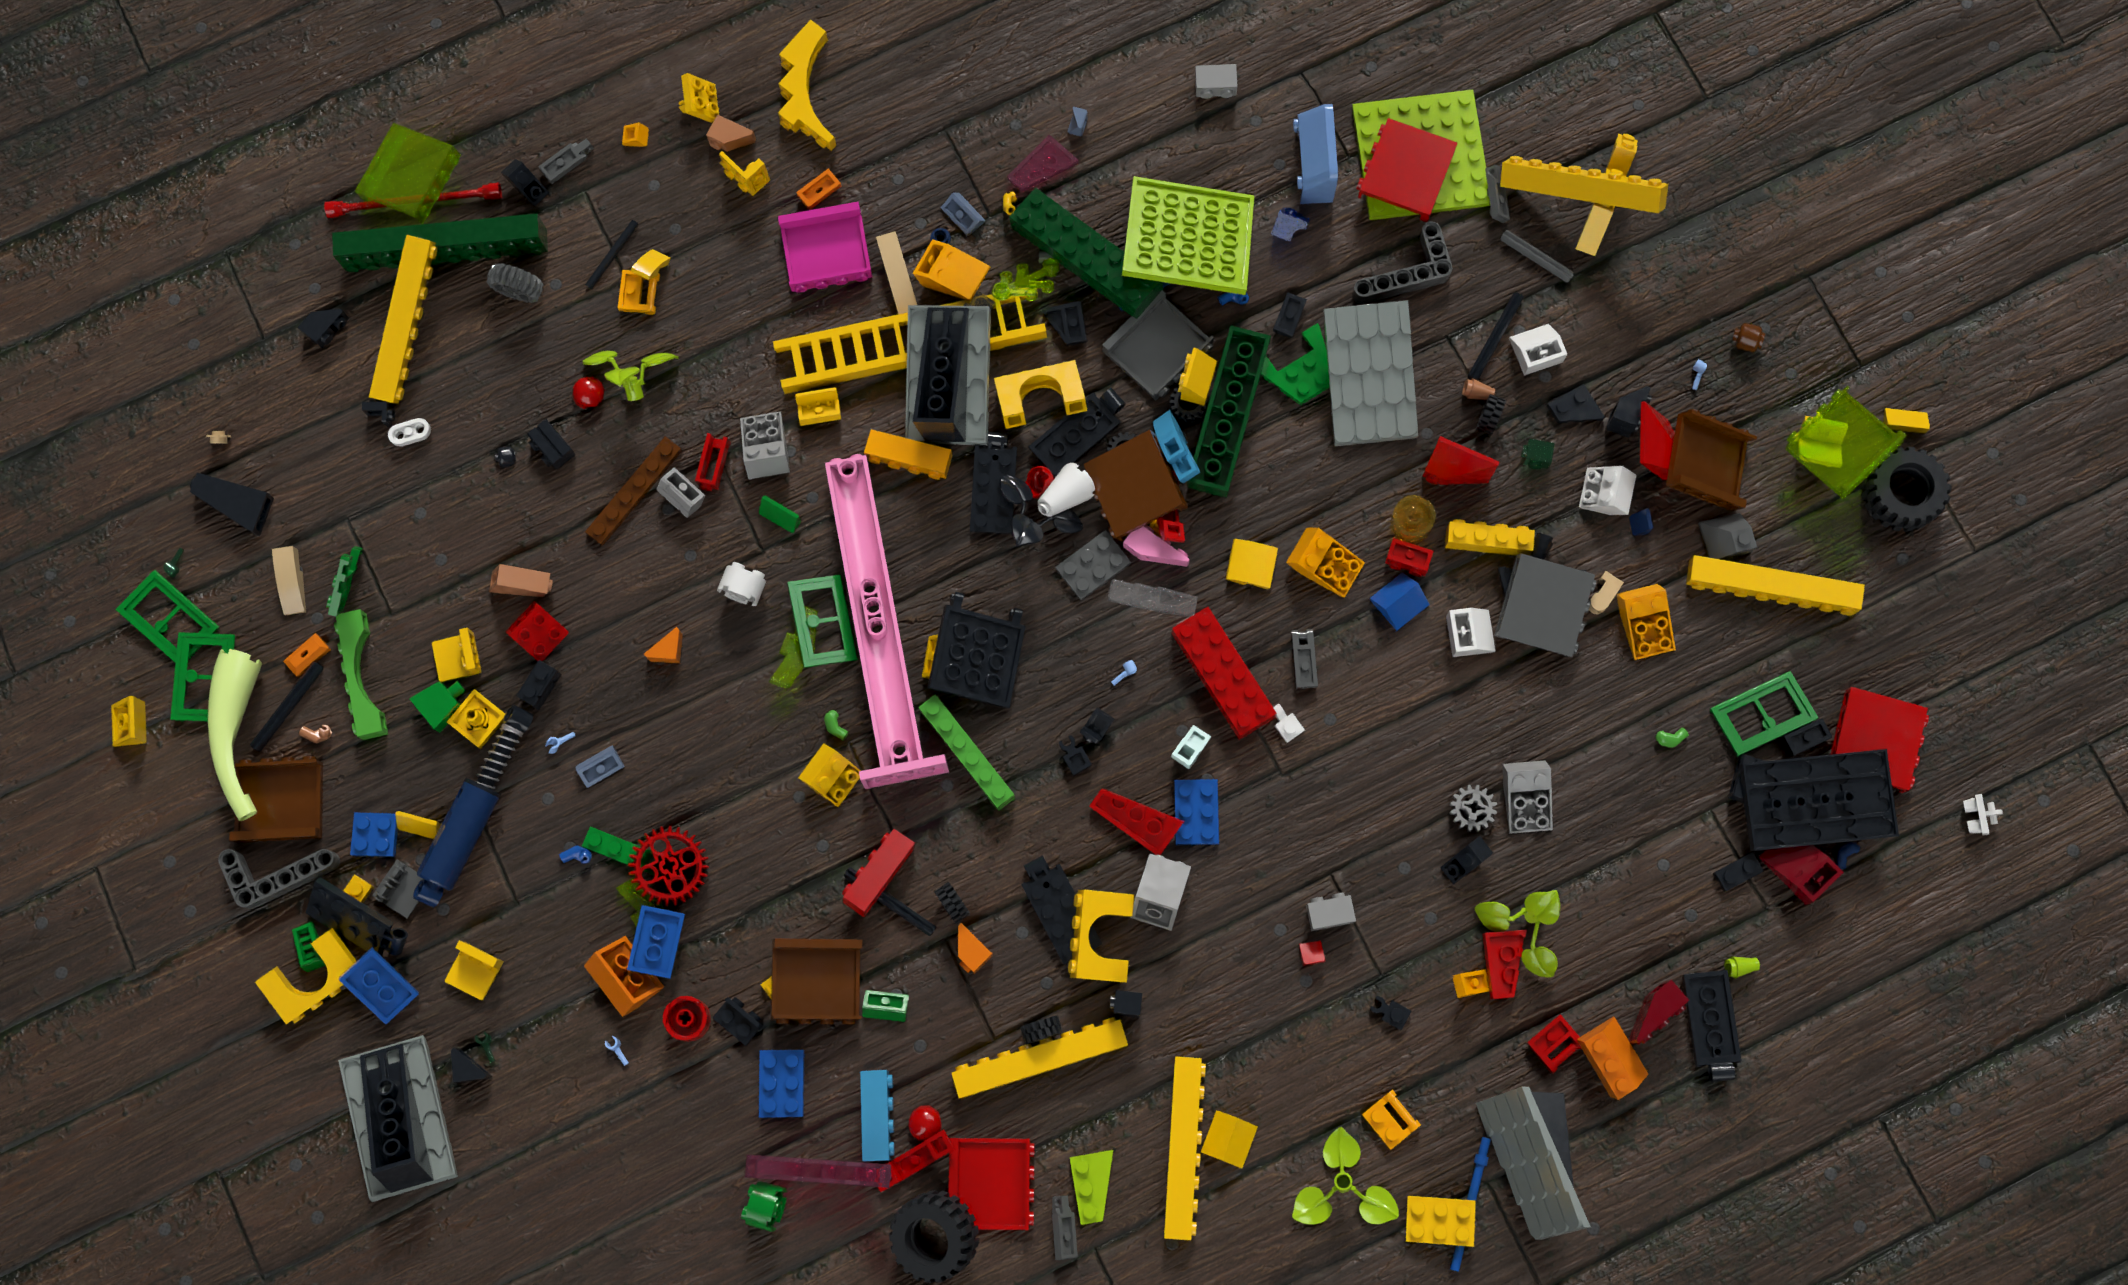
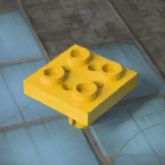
(699, 98)
(471, 714)

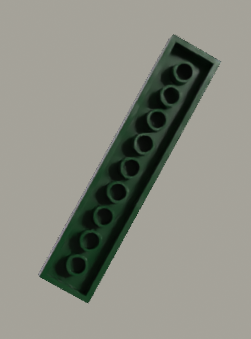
(454, 241)

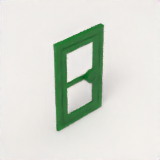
(801, 622)
(155, 635)
(181, 675)
(1771, 731)

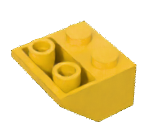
(1197, 377)
(830, 775)

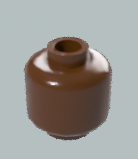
(1748, 337)

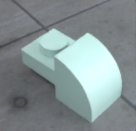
(1190, 747)

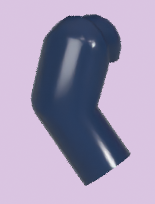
(1844, 851)

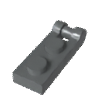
(1304, 659)

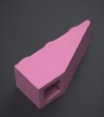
(1149, 547)

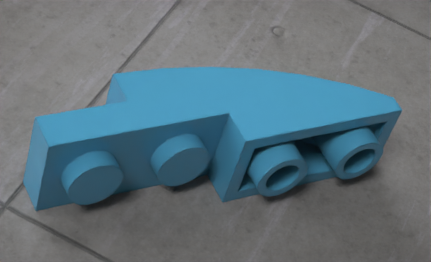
(1174, 446)

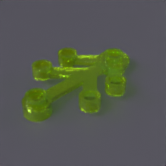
(1003, 290)

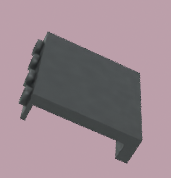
(1156, 346)
(1545, 605)

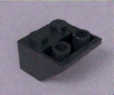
(1626, 414)

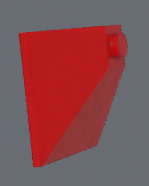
(1655, 441)
(1458, 465)

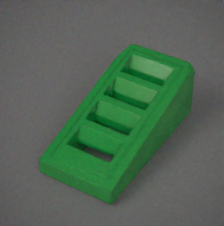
(309, 961)

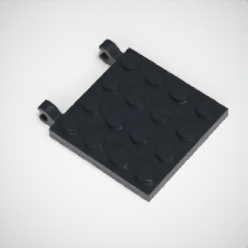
(977, 654)

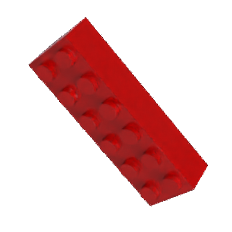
(1223, 673)

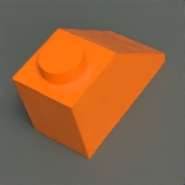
(971, 950)

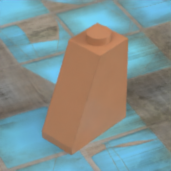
(519, 581)

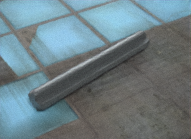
(1537, 256)

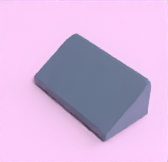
(962, 213)
(599, 766)

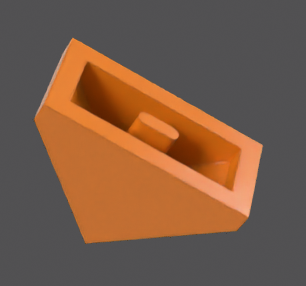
(667, 649)

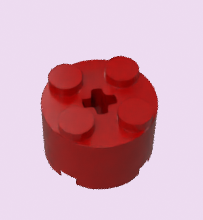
(679, 1008)

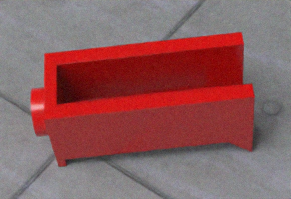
(710, 444)

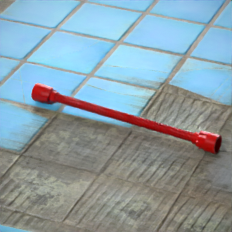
(339, 208)

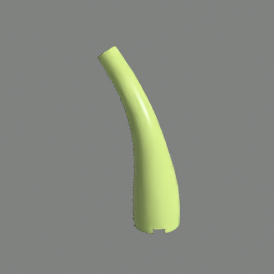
(228, 698)

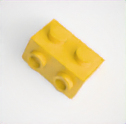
(818, 406)

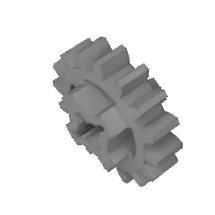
(1483, 810)

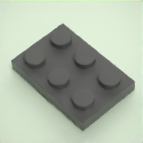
(1093, 565)

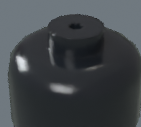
(505, 456)

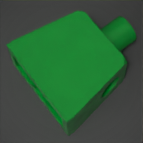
(438, 703)

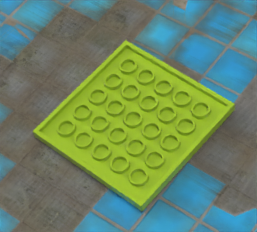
(1443, 114)
(1188, 235)

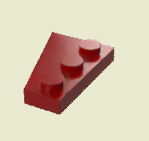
(1502, 961)

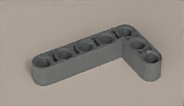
(1410, 274)
(276, 879)

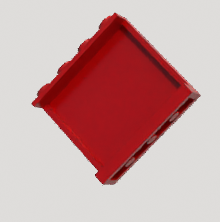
(1407, 167)
(1881, 722)
(993, 1181)

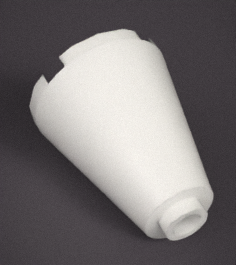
(1066, 491)

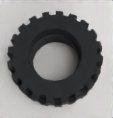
(1929, 476)
(912, 1251)

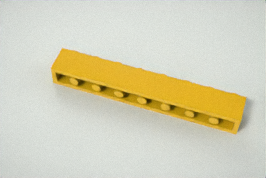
(1584, 185)
(403, 319)
(1775, 585)
(1040, 1058)
(1183, 1147)

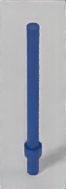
(1481, 1160)

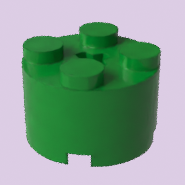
(764, 1205)

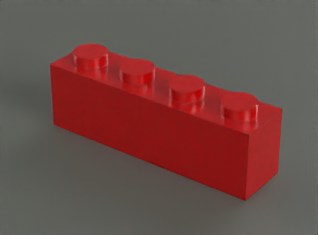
(878, 872)

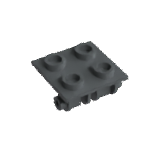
(398, 889)

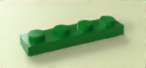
(617, 849)

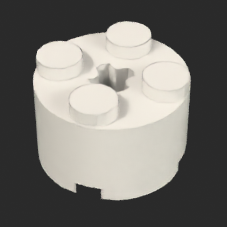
(742, 584)

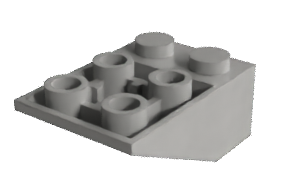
(764, 445)
(1528, 796)

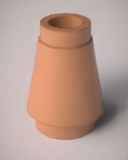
(1476, 390)

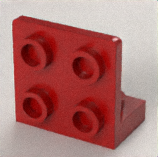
(537, 631)

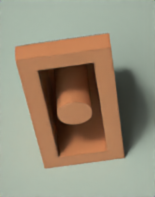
(729, 135)

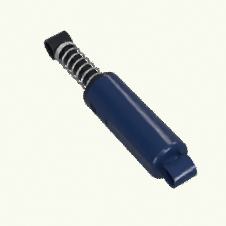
(468, 815)

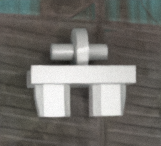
(1981, 825)

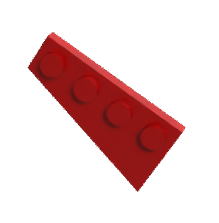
(1142, 823)

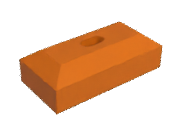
(826, 182)
(316, 650)

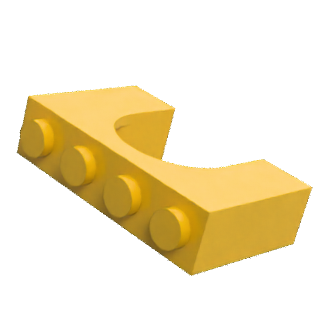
(1059, 377)
(1089, 907)
(293, 1003)

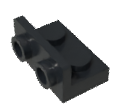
(738, 1021)

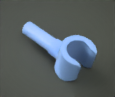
(1699, 367)
(1130, 668)
(557, 741)
(616, 1048)

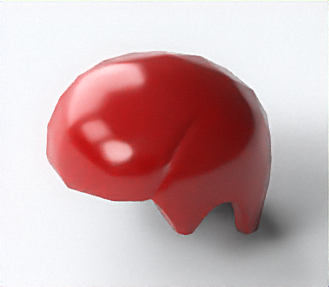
(588, 392)
(1038, 480)
(924, 1122)

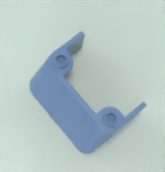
(1318, 154)

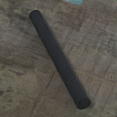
(611, 254)

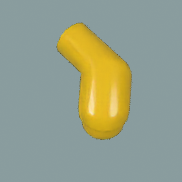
(1008, 199)

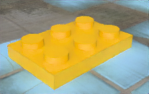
(1440, 1221)

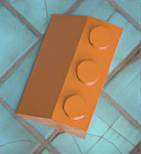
(623, 987)
(1613, 1058)

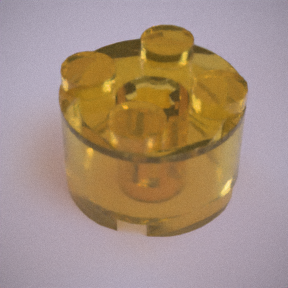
(1419, 509)

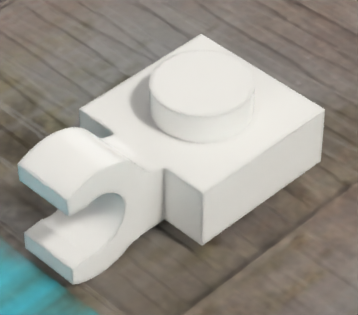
(1288, 725)

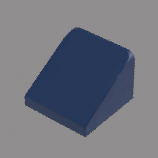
(1641, 522)

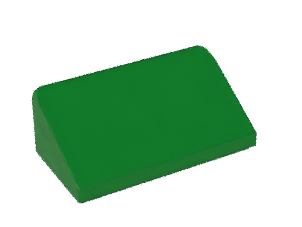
(779, 514)
(885, 1005)

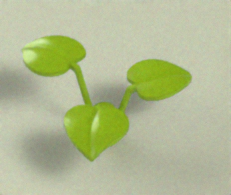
(624, 376)
(1539, 908)
(1343, 1151)

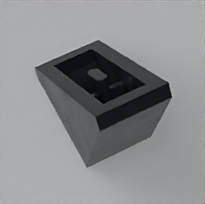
(465, 1068)

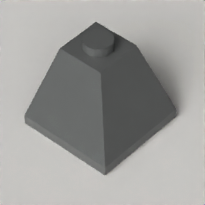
(1727, 537)

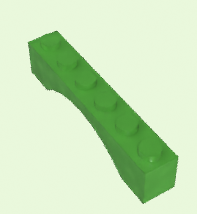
(353, 633)
(967, 752)

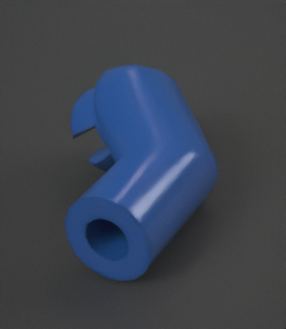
(1237, 298)
(578, 853)

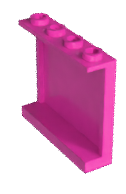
(825, 247)

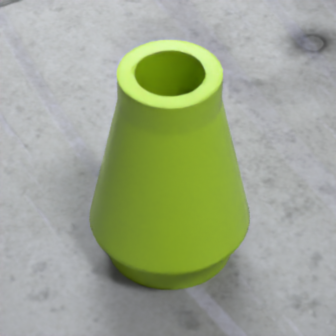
(1740, 966)

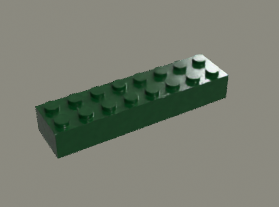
(1082, 252)
(1229, 410)

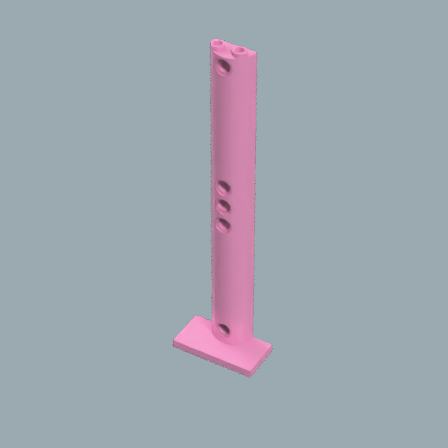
(882, 651)

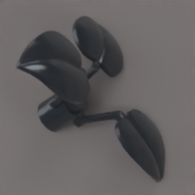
(1023, 528)

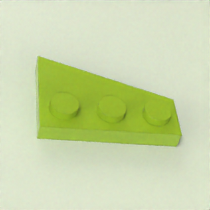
(1091, 1184)

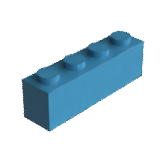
(876, 1115)

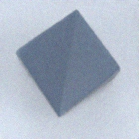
(1078, 121)

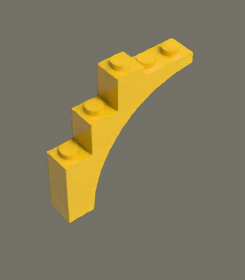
(798, 61)
(1600, 214)

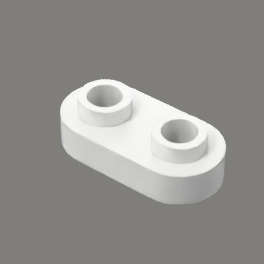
(410, 432)

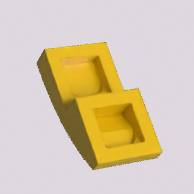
(650, 263)

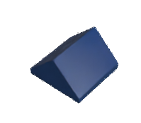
(1400, 600)

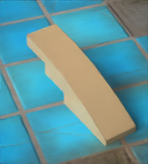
(896, 271)

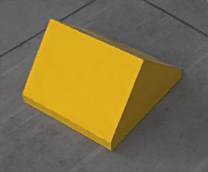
(128, 722)
(1229, 1139)

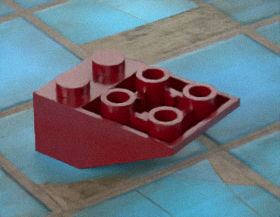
(1803, 870)
(1656, 1008)

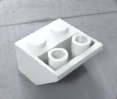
(1538, 349)
(1608, 490)
(1470, 631)

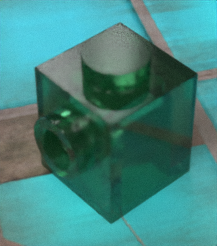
(1537, 454)

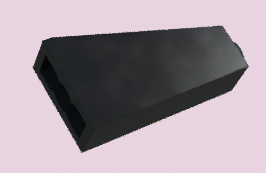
(239, 503)

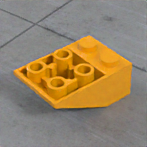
(950, 271)
(1325, 561)
(1646, 621)

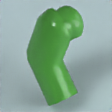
(832, 725)
(1671, 740)

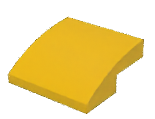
(1251, 563)

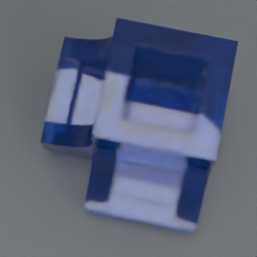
(1288, 223)

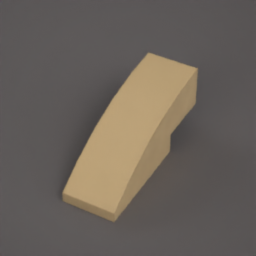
(289, 580)

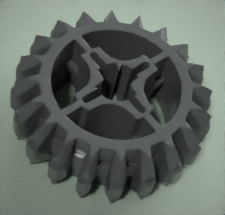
(515, 283)

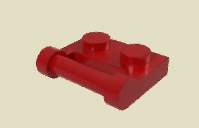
(1550, 1038)

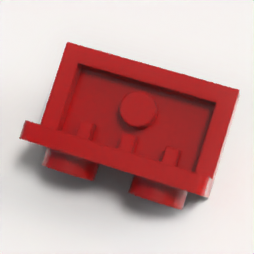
(1409, 557)

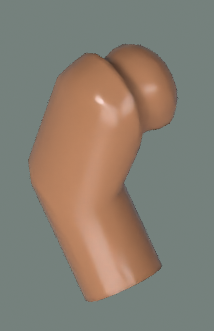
(316, 736)

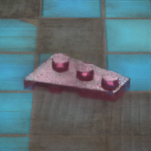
(1041, 164)

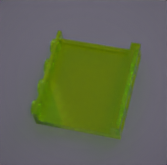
(408, 172)
(1843, 443)

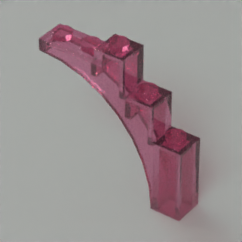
(818, 1171)

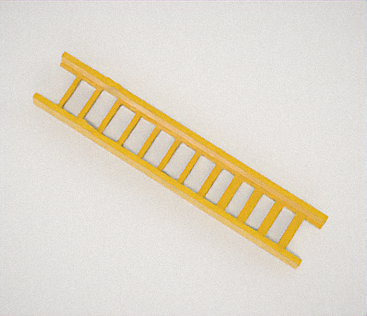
(882, 364)

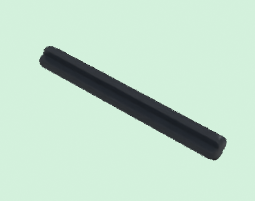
(1495, 336)
(286, 706)
(898, 907)

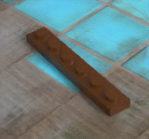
(633, 491)

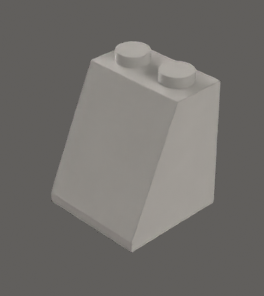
(1160, 891)

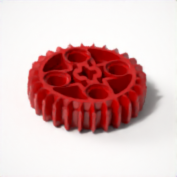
(664, 836)

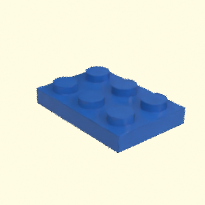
(1198, 806)
(656, 941)
(378, 985)
(781, 1083)

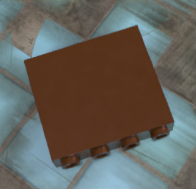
(1708, 459)
(1134, 484)
(285, 797)
(815, 980)

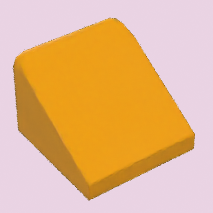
(635, 135)

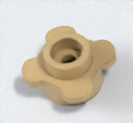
(218, 437)

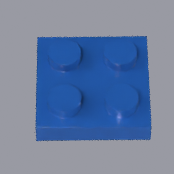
(374, 835)

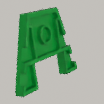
(1306, 375)
(342, 581)

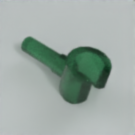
(169, 567)
(486, 1046)

